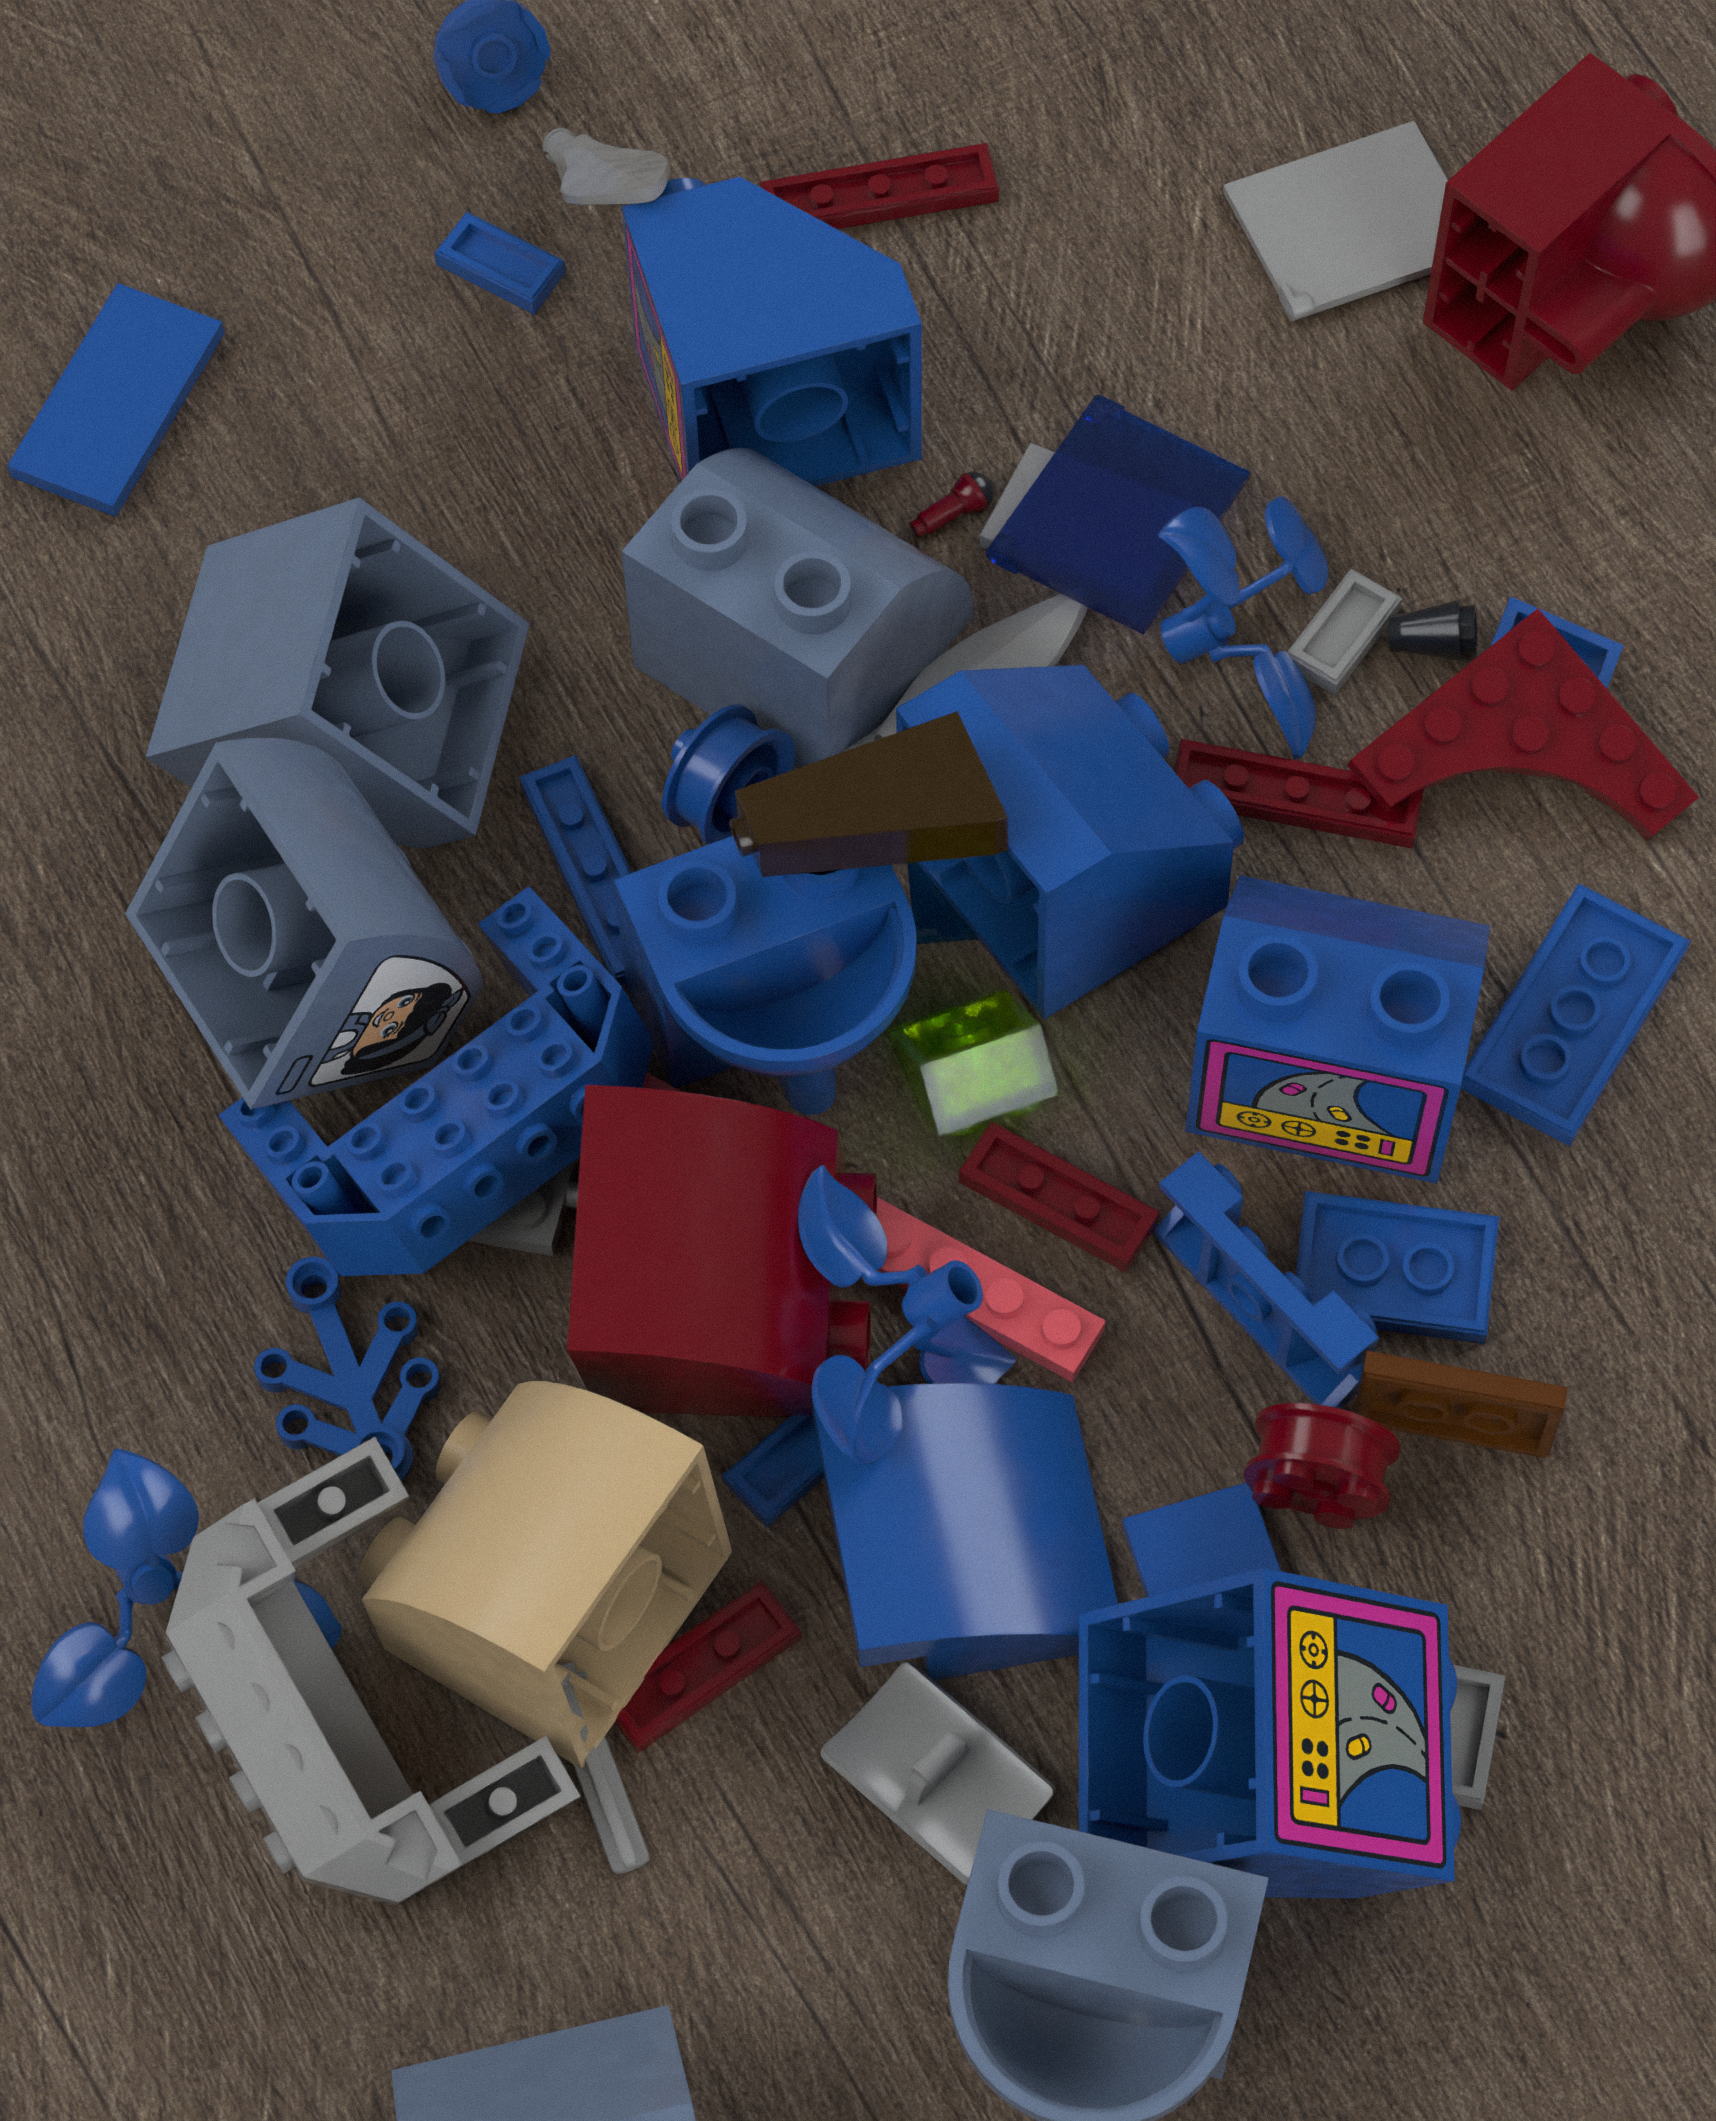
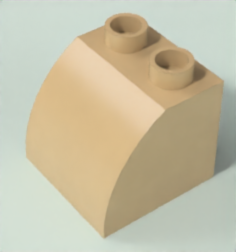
(549, 1546)

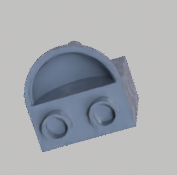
(1097, 1971)

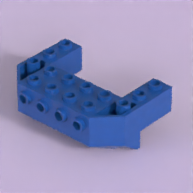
(471, 1129)

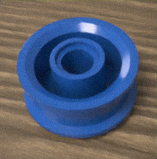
(715, 762)

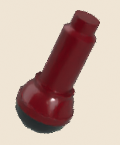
(969, 495)

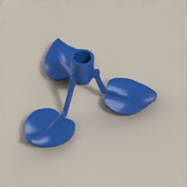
(1208, 625)
(849, 1242)
(131, 1527)

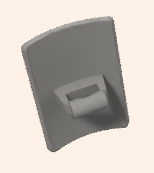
(934, 1767)

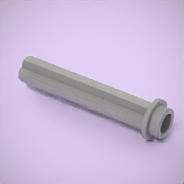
(607, 1798)

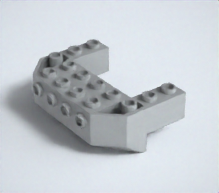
(296, 1719)

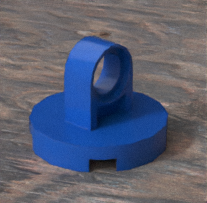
(491, 54)

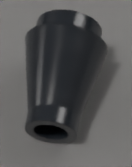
(1436, 631)

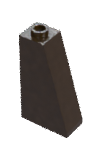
(875, 805)

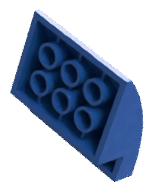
(970, 1531)

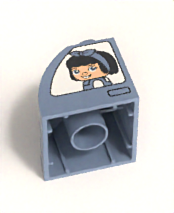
(299, 928)

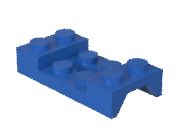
(1314, 1345)

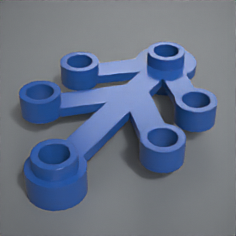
(351, 1386)

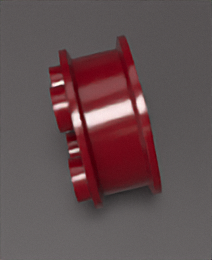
(1321, 1463)

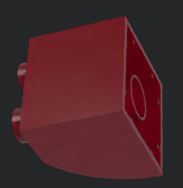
(695, 1256)

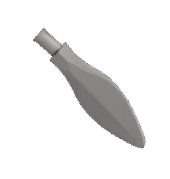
(604, 173)
(1023, 640)

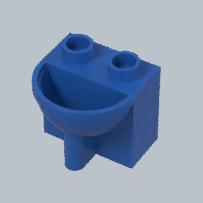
(764, 968)

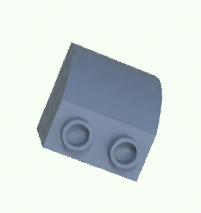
(784, 603)

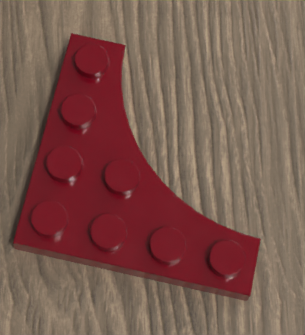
(1529, 712)

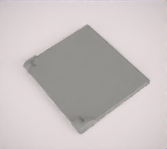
(1344, 219)

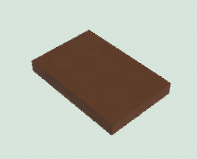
(1460, 1404)

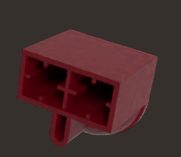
(1575, 227)

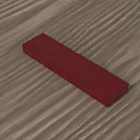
(893, 187)
(1298, 793)

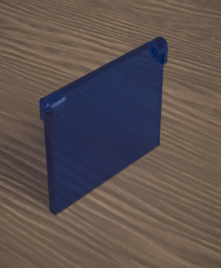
(1099, 511)

